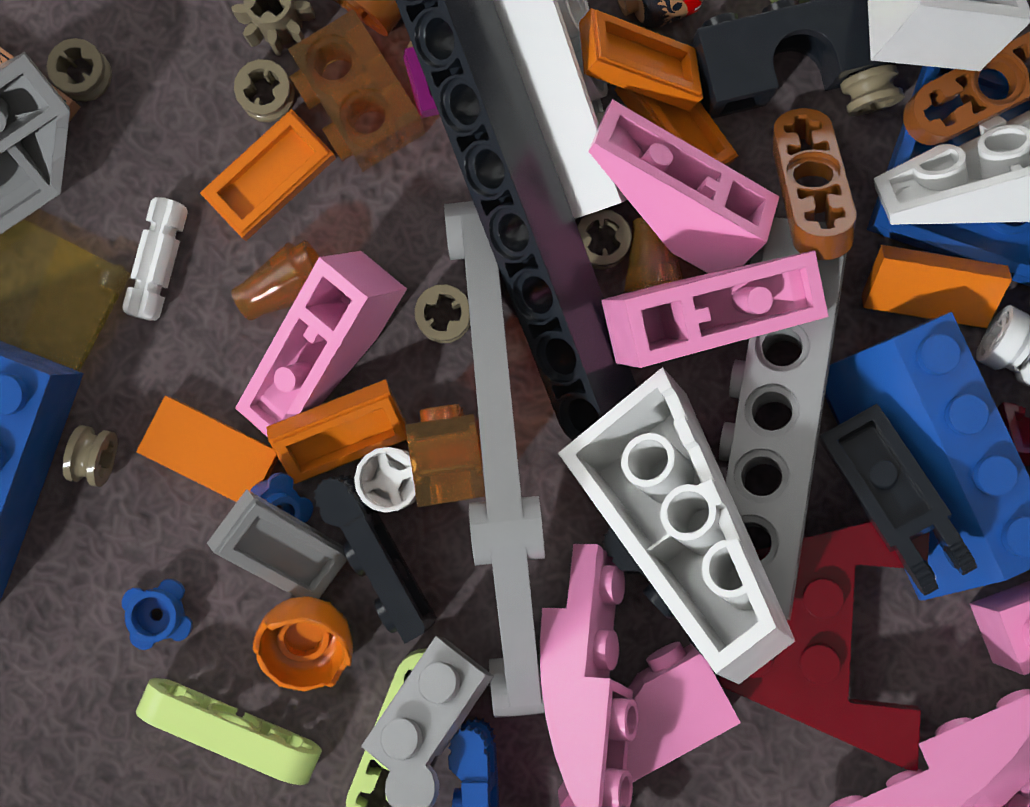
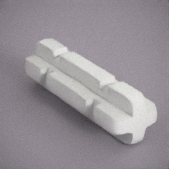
(155, 259)

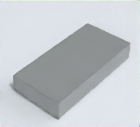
(277, 547)

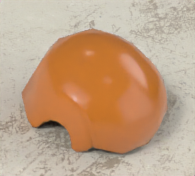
(303, 644)

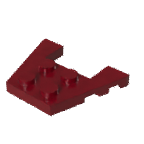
(814, 672)

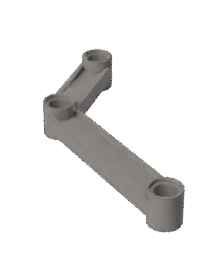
(505, 526)

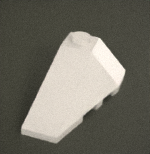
(964, 183)

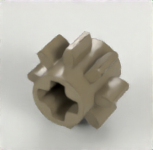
(273, 29)

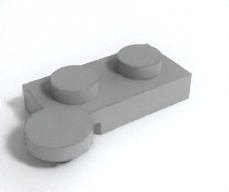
(424, 721)

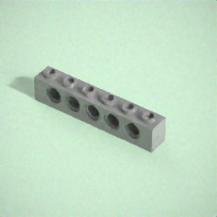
(793, 447)

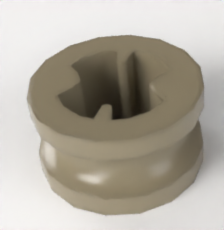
(64, 55)
(245, 89)
(872, 90)
(621, 239)
(431, 299)
(90, 455)

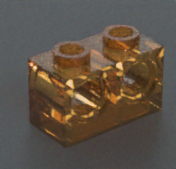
(364, 89)
(445, 456)

